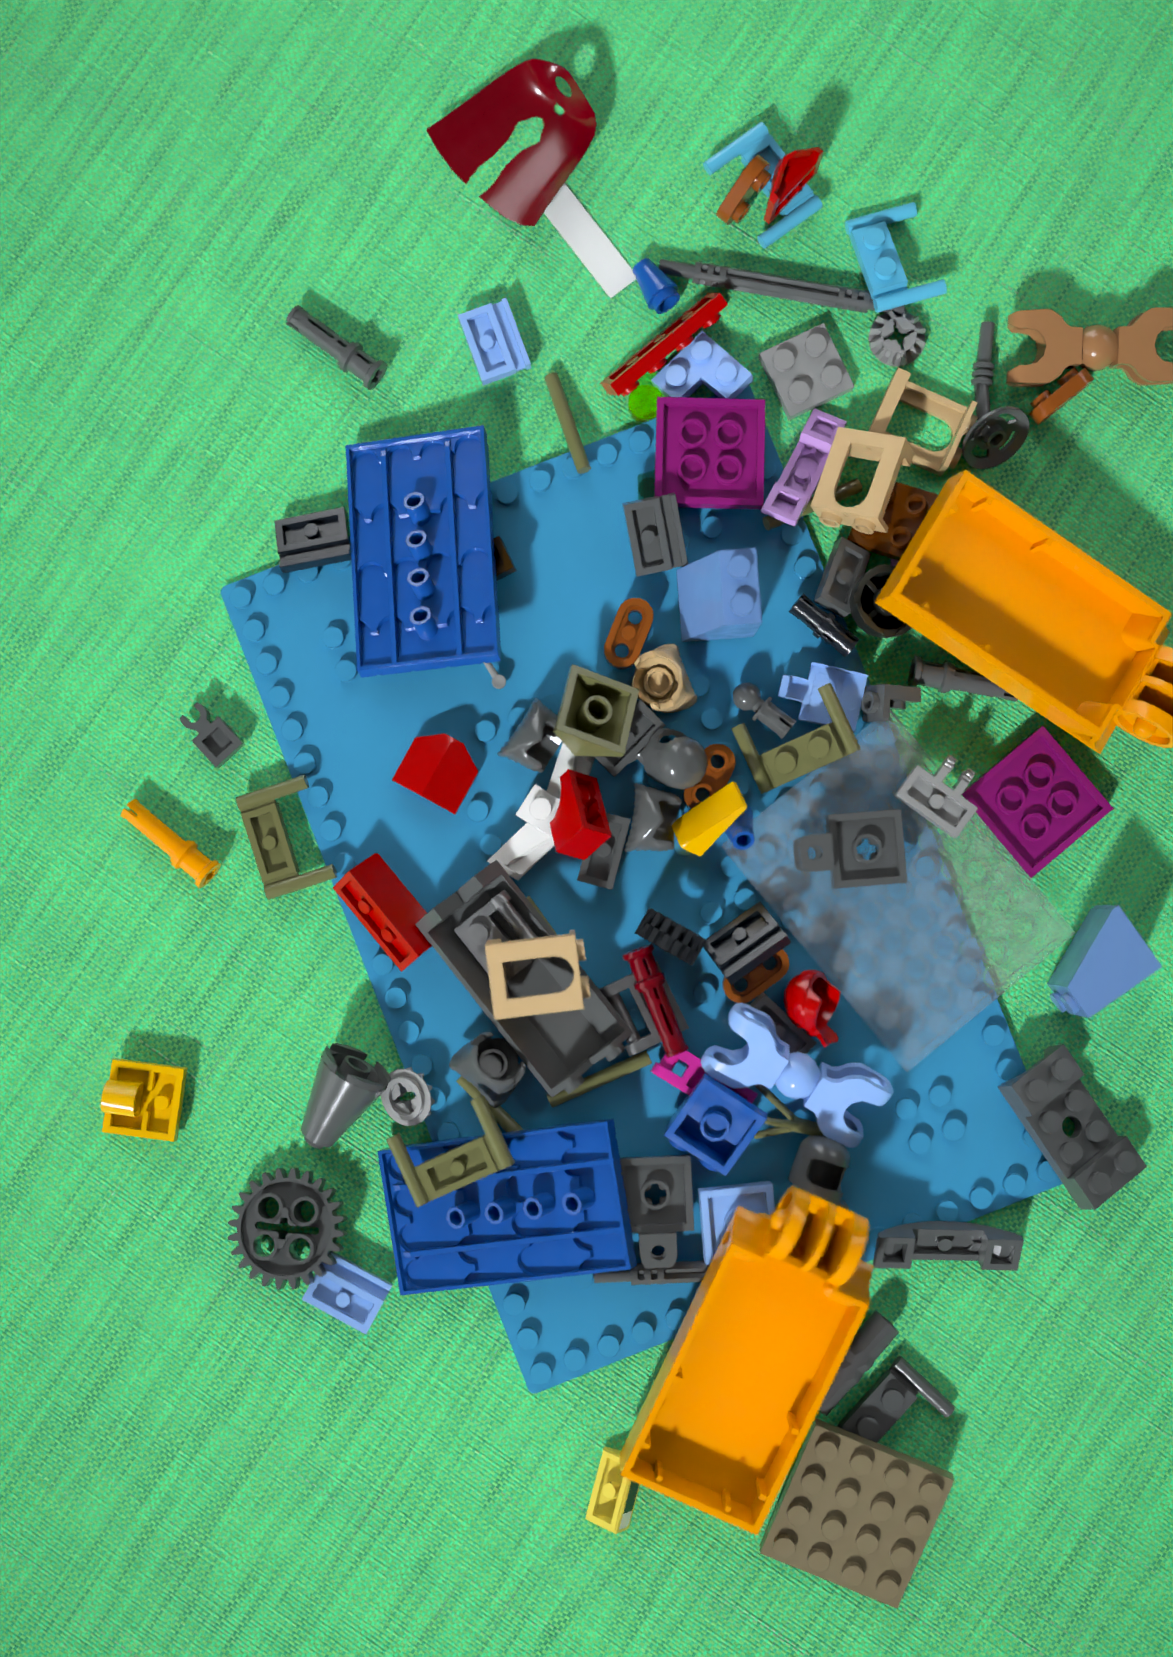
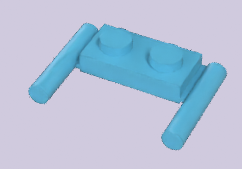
(759, 142)
(881, 262)

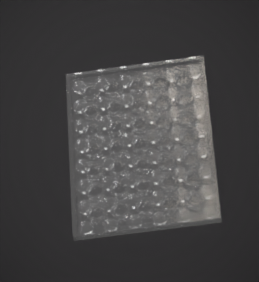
(911, 953)

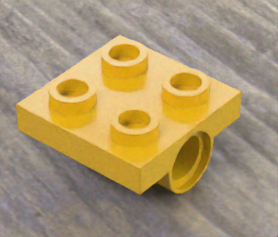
(143, 1099)

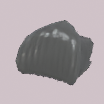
(534, 738)
(652, 820)
(490, 1067)

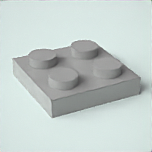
(806, 371)

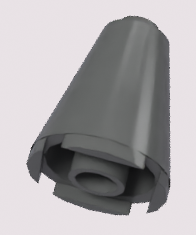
(340, 1093)

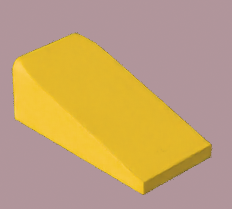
(709, 819)

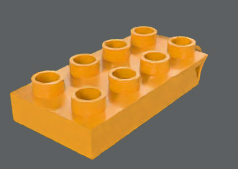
(1036, 616)
(753, 1359)

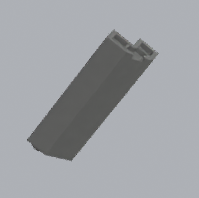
(552, 1045)

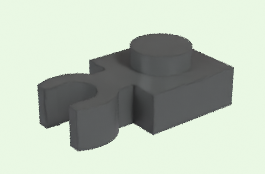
(215, 739)

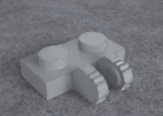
(936, 800)

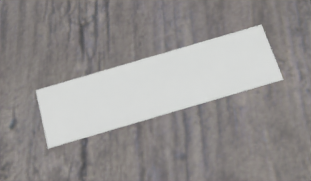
(589, 242)

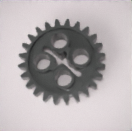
(284, 1261)

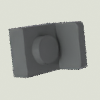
(883, 697)

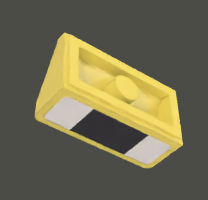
(612, 1495)

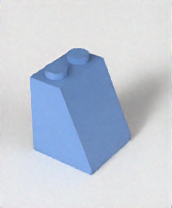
(720, 596)
(1101, 963)

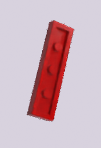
(675, 336)

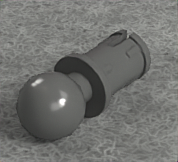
(748, 697)

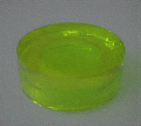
(643, 403)

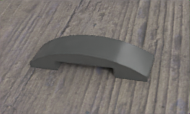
(948, 1241)

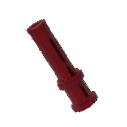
(650, 983)

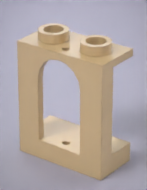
(957, 417)
(868, 515)
(559, 946)

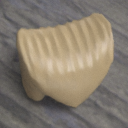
(663, 680)

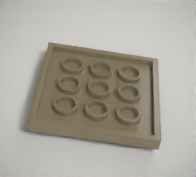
(856, 1513)

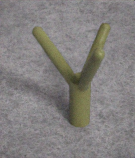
(794, 1123)

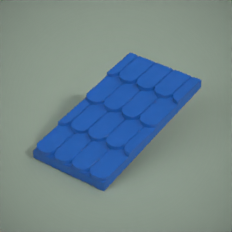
(415, 586)
(536, 1220)

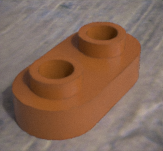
(752, 179)
(1048, 403)
(627, 633)
(715, 777)
(758, 980)

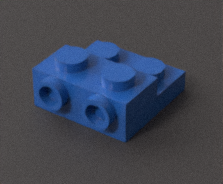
(714, 1125)

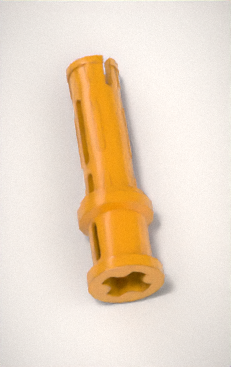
(182, 853)

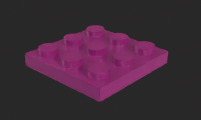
(710, 452)
(1037, 801)

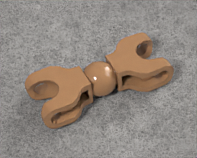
(1093, 348)

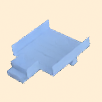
(847, 685)

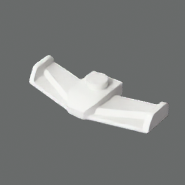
(538, 809)

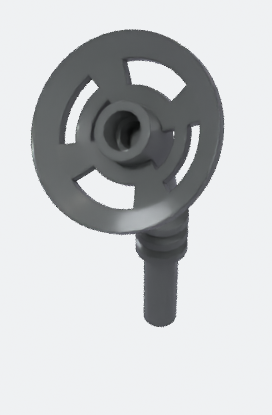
(990, 430)

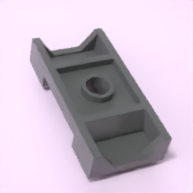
(1092, 1160)

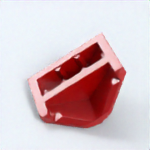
(790, 178)
(438, 770)

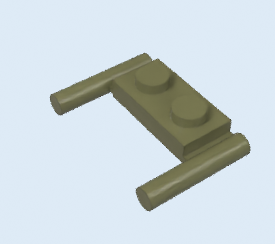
(803, 753)
(272, 843)
(457, 1166)

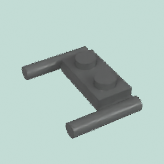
(889, 1401)

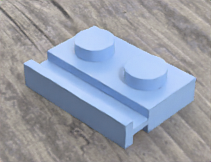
(494, 341)
(348, 1293)

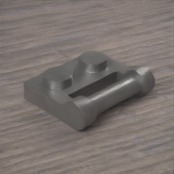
(483, 927)
(634, 1042)

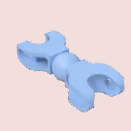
(796, 1075)

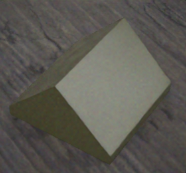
(595, 714)

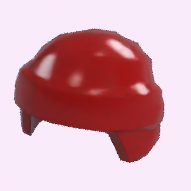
(811, 1003)

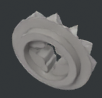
(888, 350)
(407, 1111)

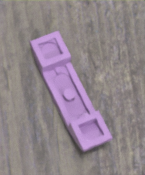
(803, 471)

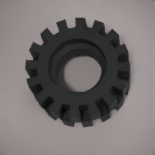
(670, 936)

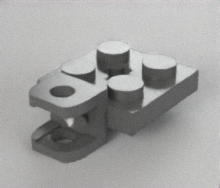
(838, 849)
(661, 1221)

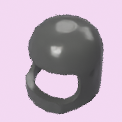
(677, 762)
(820, 1167)

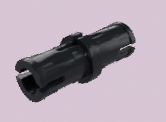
(824, 625)

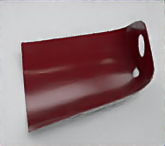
(487, 121)

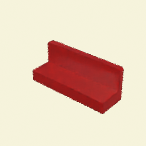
(385, 909)

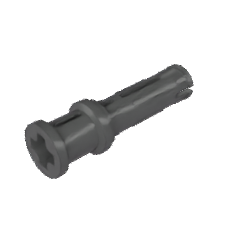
(349, 355)
(948, 677)

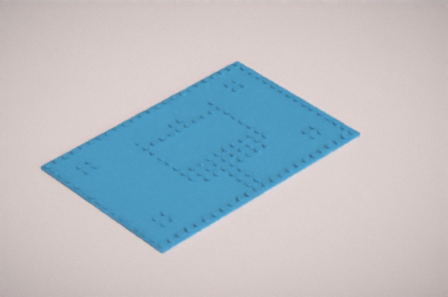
(928, 1154)

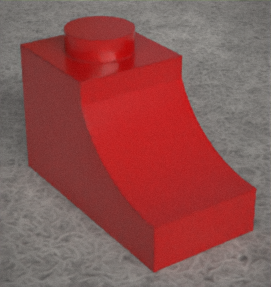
(581, 816)

